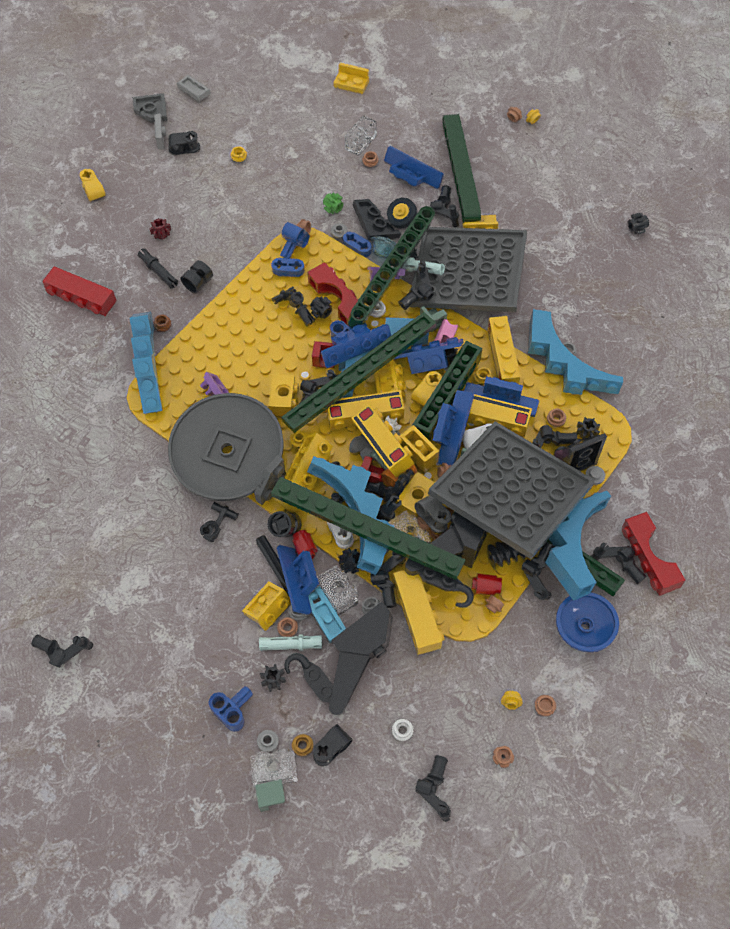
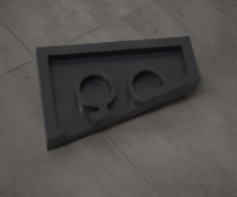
(373, 221)

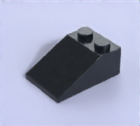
(582, 453)

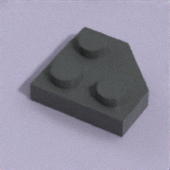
(149, 105)
(271, 476)

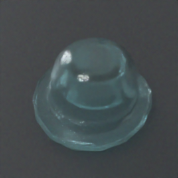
(382, 246)

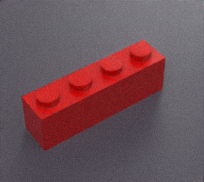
(79, 291)

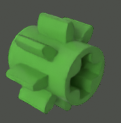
(333, 203)

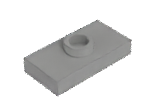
(193, 88)
(160, 131)

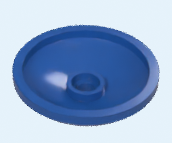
(596, 614)

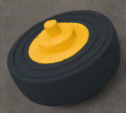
(401, 212)

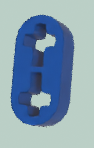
(358, 243)
(288, 267)

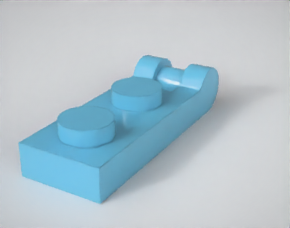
(325, 614)

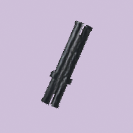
(153, 264)

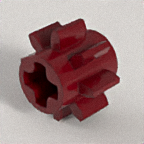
(160, 228)

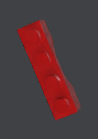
(324, 280)
(663, 575)

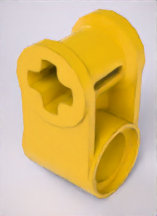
(91, 185)
(426, 387)

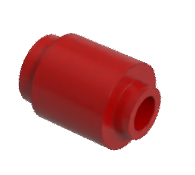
(303, 541)
(486, 584)

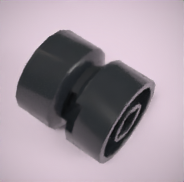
(197, 276)
(284, 523)

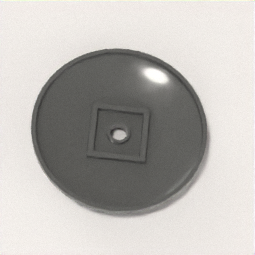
(220, 422)

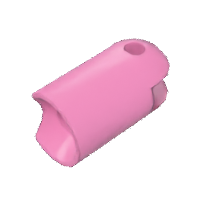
(446, 331)

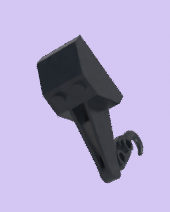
(462, 540)
(357, 645)

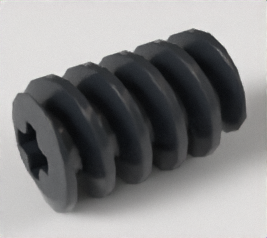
(502, 552)

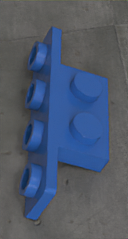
(411, 169)
(354, 343)
(430, 356)
(503, 391)
(452, 425)
(299, 577)

